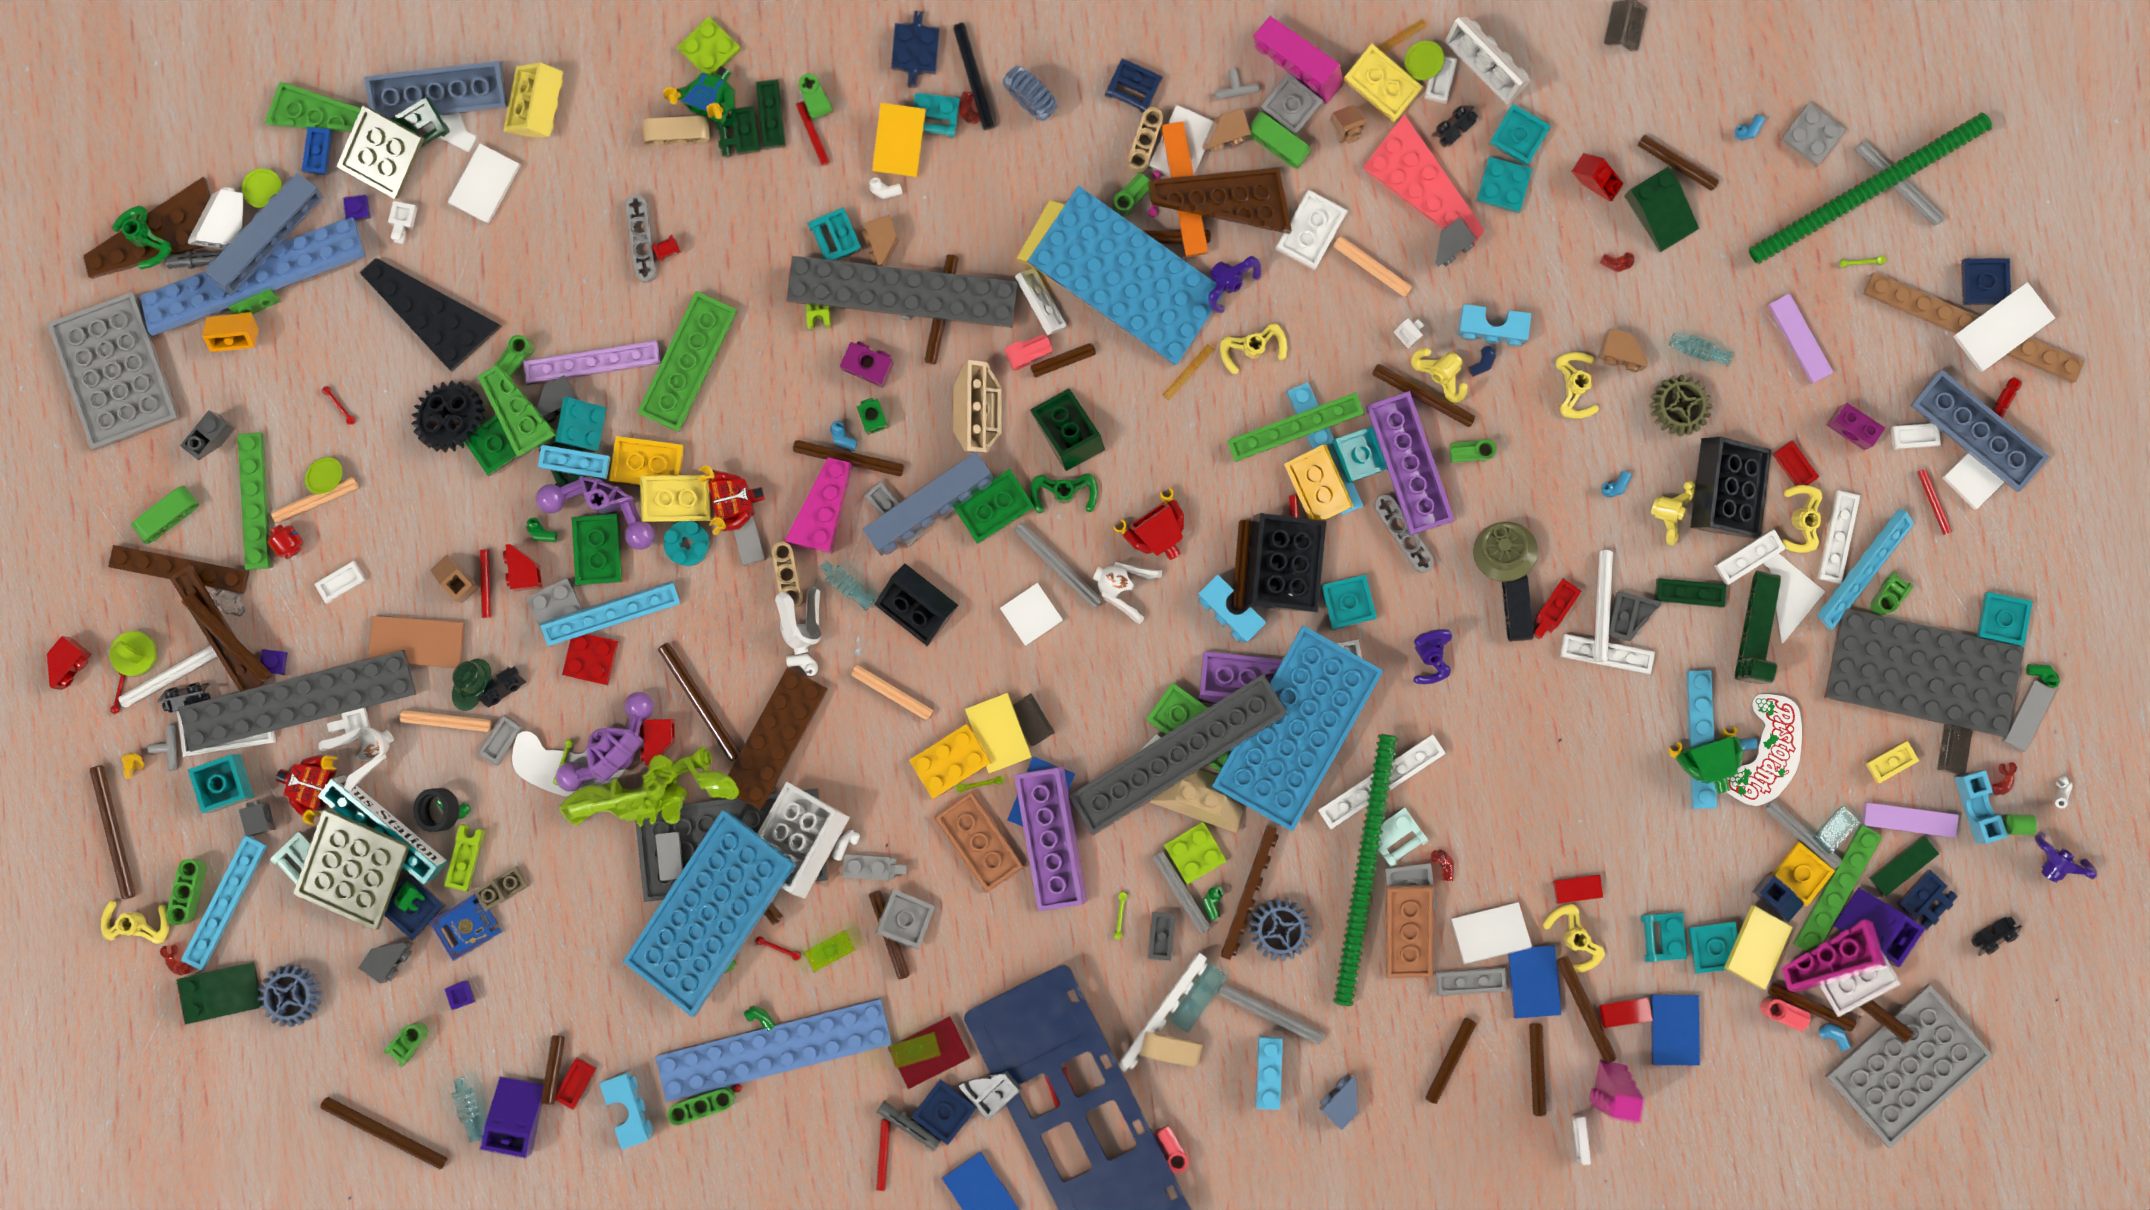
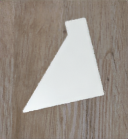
(458, 135)
(1795, 595)

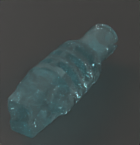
(1700, 348)
(846, 585)
(467, 1109)

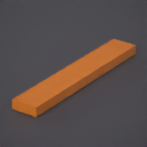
(1180, 166)

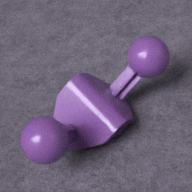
(638, 533)
(609, 747)

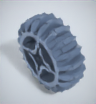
(1030, 93)
(1288, 948)
(272, 987)

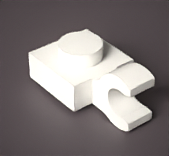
(401, 217)
(351, 721)

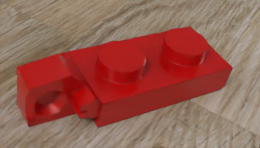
(1555, 608)

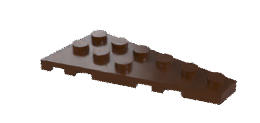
(1238, 197)
(169, 221)

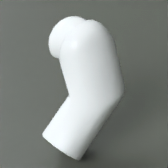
(884, 191)
(806, 662)
(2063, 792)
(842, 842)

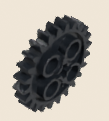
(448, 416)

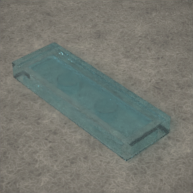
(1198, 997)

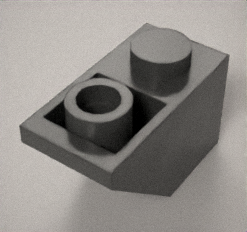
(1454, 239)
(552, 397)
(207, 435)
(383, 961)

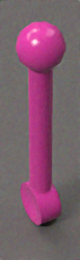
(1152, 211)

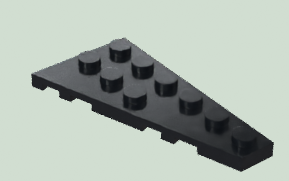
(439, 321)

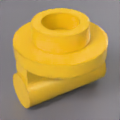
(130, 763)

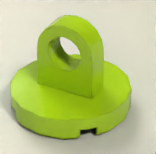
(133, 653)

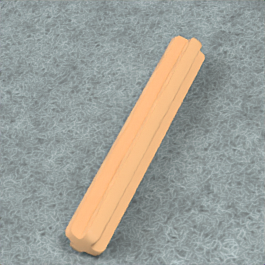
(1372, 266)
(313, 501)
(892, 692)
(445, 720)

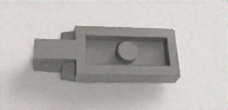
(871, 867)

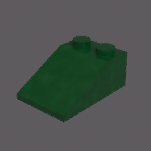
(1662, 209)
(1068, 429)
(219, 993)

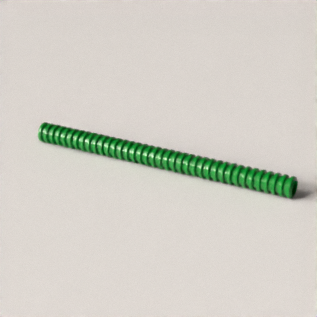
(1872, 187)
(1365, 870)

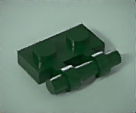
(745, 132)

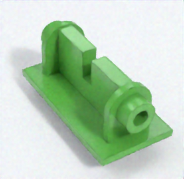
(256, 302)

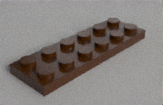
(775, 737)

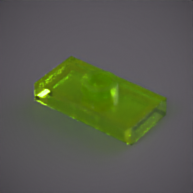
(829, 951)
(914, 1050)

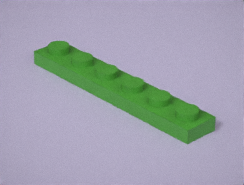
(1295, 427)
(254, 501)
(1837, 889)

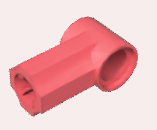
(1022, 353)
(1785, 1013)
(1171, 1148)

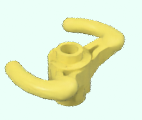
(1257, 339)
(1442, 372)
(1571, 388)
(1673, 510)
(1805, 518)
(133, 924)
(1584, 939)

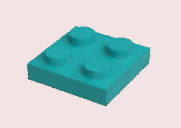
(1519, 134)
(1504, 185)
(580, 424)
(1359, 454)
(1348, 602)
(2004, 619)
(1711, 945)

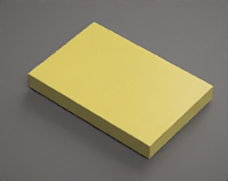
(1382, 82)
(674, 498)
(999, 732)
(1758, 947)

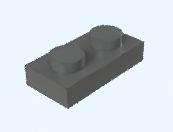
(1161, 936)

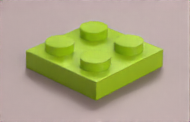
(708, 47)
(1195, 853)

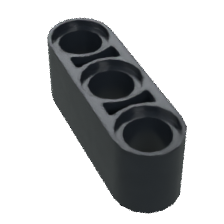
(1517, 609)

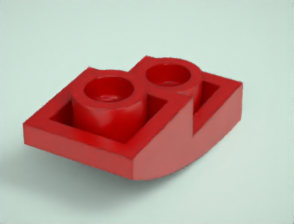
(1625, 1013)

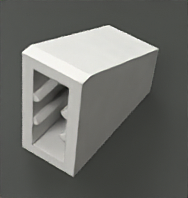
(220, 220)

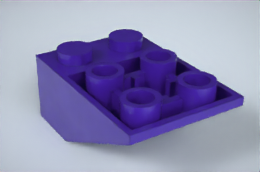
(1893, 929)
(513, 1118)

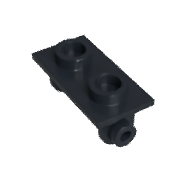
(1448, 130)
(508, 682)
(176, 697)
(2004, 931)

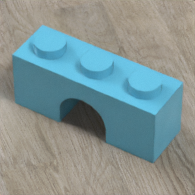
(1474, 325)
(1214, 597)
(1983, 821)
(1268, 1072)
(623, 1090)

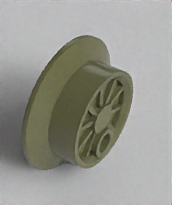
(1505, 551)

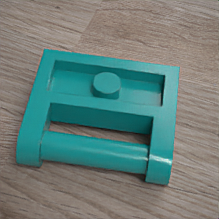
(939, 108)
(841, 232)
(1671, 937)

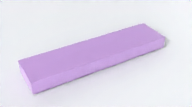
(1800, 338)
(1910, 820)

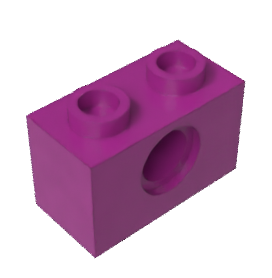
(876, 373)
(1855, 426)

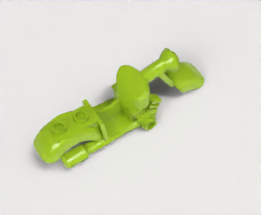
(658, 792)

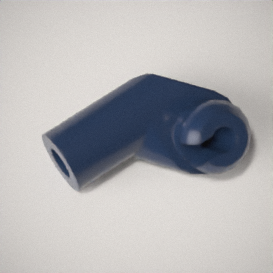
(1486, 362)

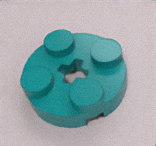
(698, 549)

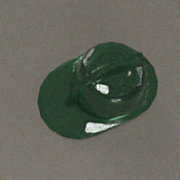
(469, 683)

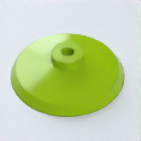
(1424, 60)
(260, 186)
(323, 475)

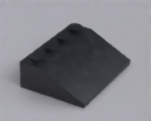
(1730, 487)
(1285, 563)

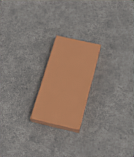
(423, 640)
(979, 841)
(1409, 931)

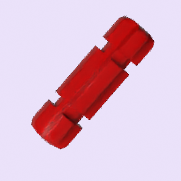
(2007, 396)

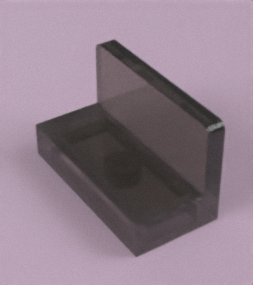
(1626, 24)
(1032, 720)
(1954, 749)

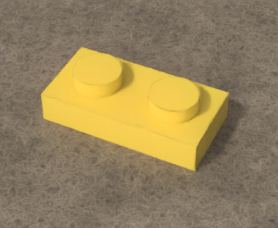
(1892, 762)

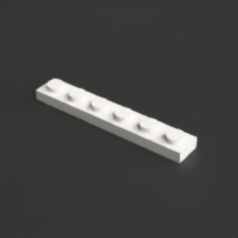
(1404, 767)
(1170, 1004)

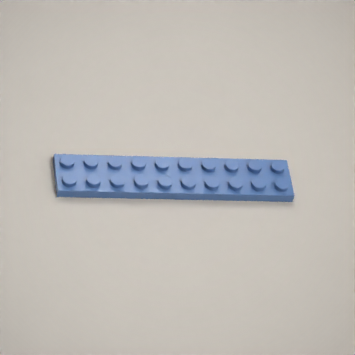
(287, 264)
(773, 1051)

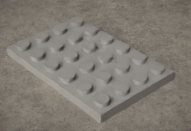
(113, 371)
(1902, 1082)

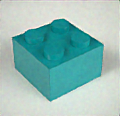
(221, 783)

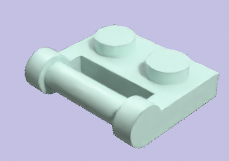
(1394, 829)
(297, 849)

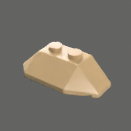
(977, 407)
(1201, 801)

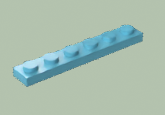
(1303, 400)
(1865, 569)
(609, 613)
(1700, 730)
(224, 902)

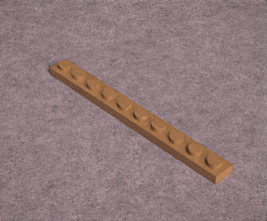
(1955, 319)

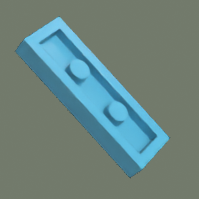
(574, 462)

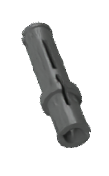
(191, 259)
(908, 1125)

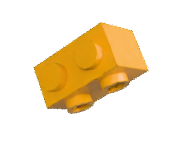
(230, 332)

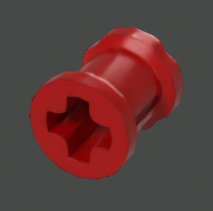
(666, 248)

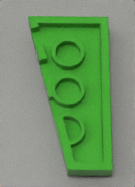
(305, 109)
(517, 415)

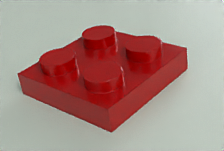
(590, 658)

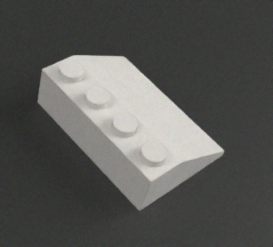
(1486, 59)
(804, 832)

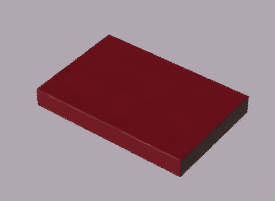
(951, 1048)

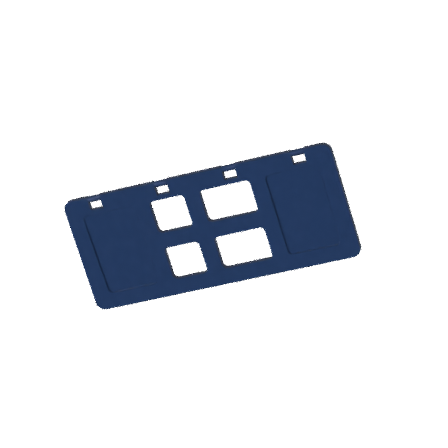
(1033, 1034)

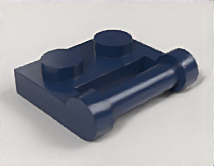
(1137, 79)

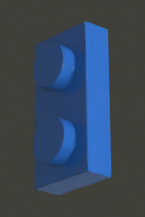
(316, 151)

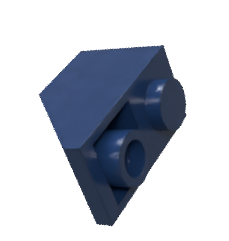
(1778, 897)

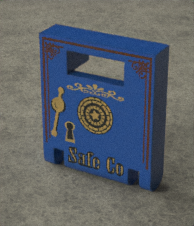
(468, 924)

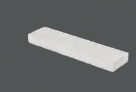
(1838, 537)
(1618, 655)

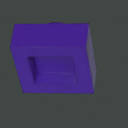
(356, 207)
(274, 661)
(460, 995)

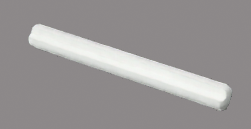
(1603, 606)
(167, 677)

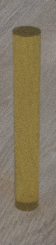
(1398, 38)
(1186, 374)

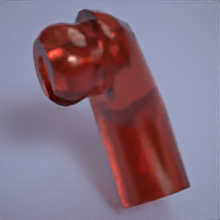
(965, 109)
(1620, 263)
(1445, 862)

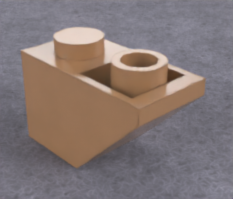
(1348, 124)
(1227, 128)
(882, 237)
(1622, 350)
(454, 579)

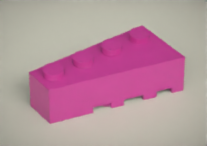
(1299, 58)
(821, 512)
(1846, 956)
(1616, 1093)

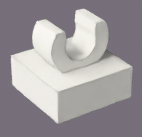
(1409, 332)

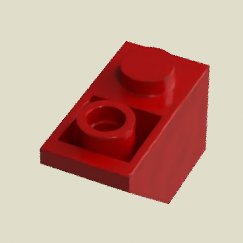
(1597, 176)
(522, 570)
(65, 661)
(658, 738)

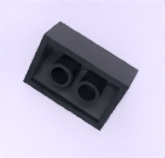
(915, 604)

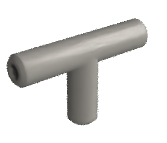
(1236, 89)
(169, 747)

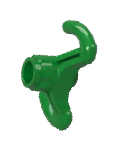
(141, 235)
(1085, 480)

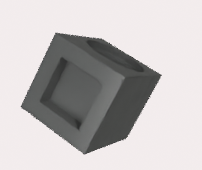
(257, 818)

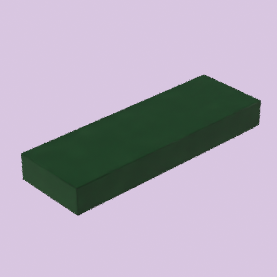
(770, 114)
(1690, 592)
(1904, 866)

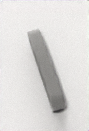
(642, 238)
(1400, 536)

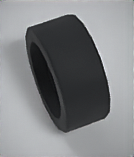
(422, 811)

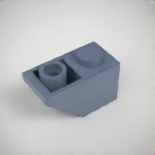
(1342, 1103)

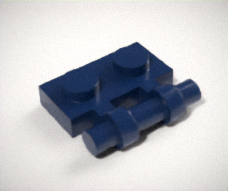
(1922, 895)

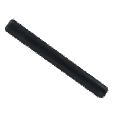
(973, 76)

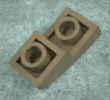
(501, 888)

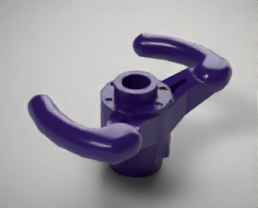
(1230, 279)
(1430, 649)
(2061, 862)

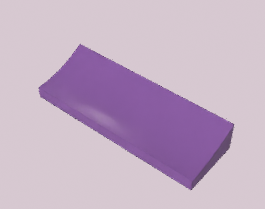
(1410, 463)
(1229, 672)
(1051, 838)

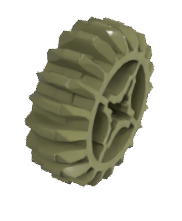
(1682, 413)

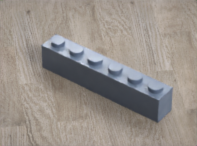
(263, 234)
(928, 504)

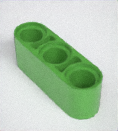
(1278, 140)
(165, 514)
(194, 883)
(691, 1110)

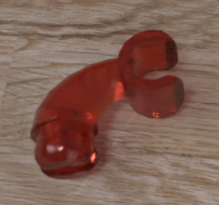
(2006, 785)
(174, 966)

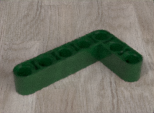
(1757, 629)

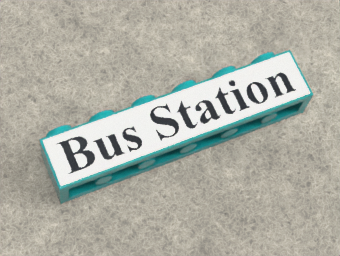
(357, 805)

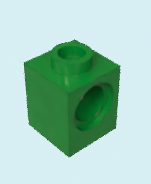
(876, 425)

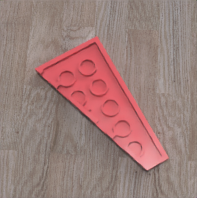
(1413, 174)

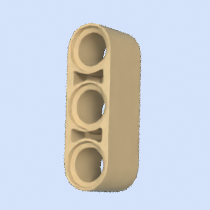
(676, 130)
(1145, 130)
(781, 565)
(1171, 1049)

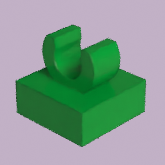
(406, 896)

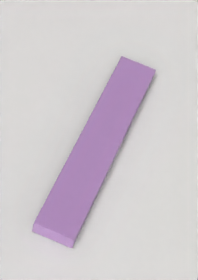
(592, 362)

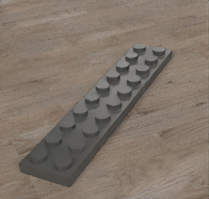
(902, 291)
(297, 701)
(1178, 754)

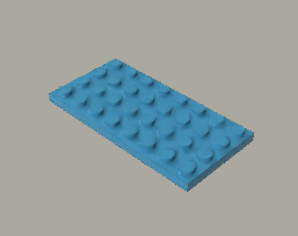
(1125, 275)
(1286, 762)
(709, 913)

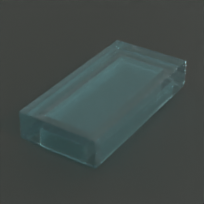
(1835, 829)

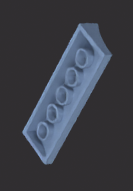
(449, 88)
(1979, 430)

